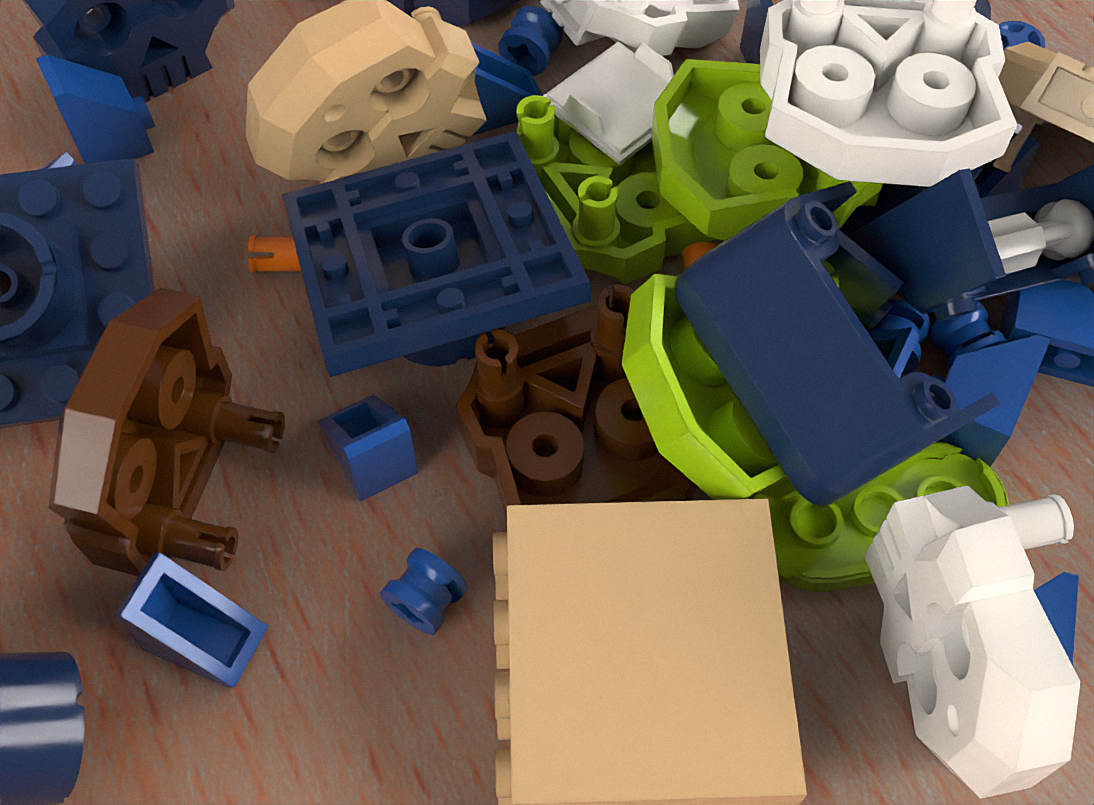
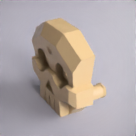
(1045, 88)
(362, 92)

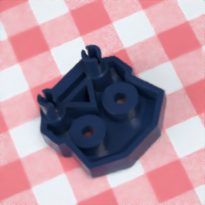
(139, 40)

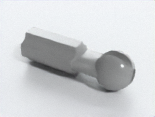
(1056, 231)

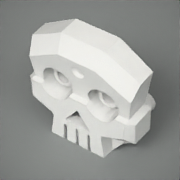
(653, 22)
(885, 87)
(972, 638)

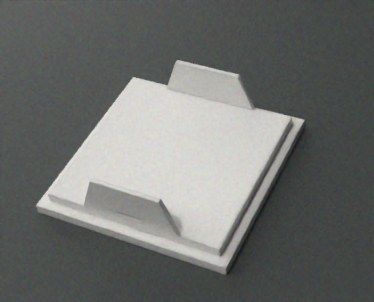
(614, 99)

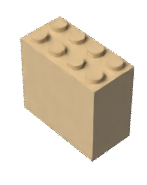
(643, 657)

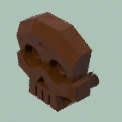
(527, 400)
(147, 436)

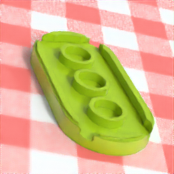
(836, 537)

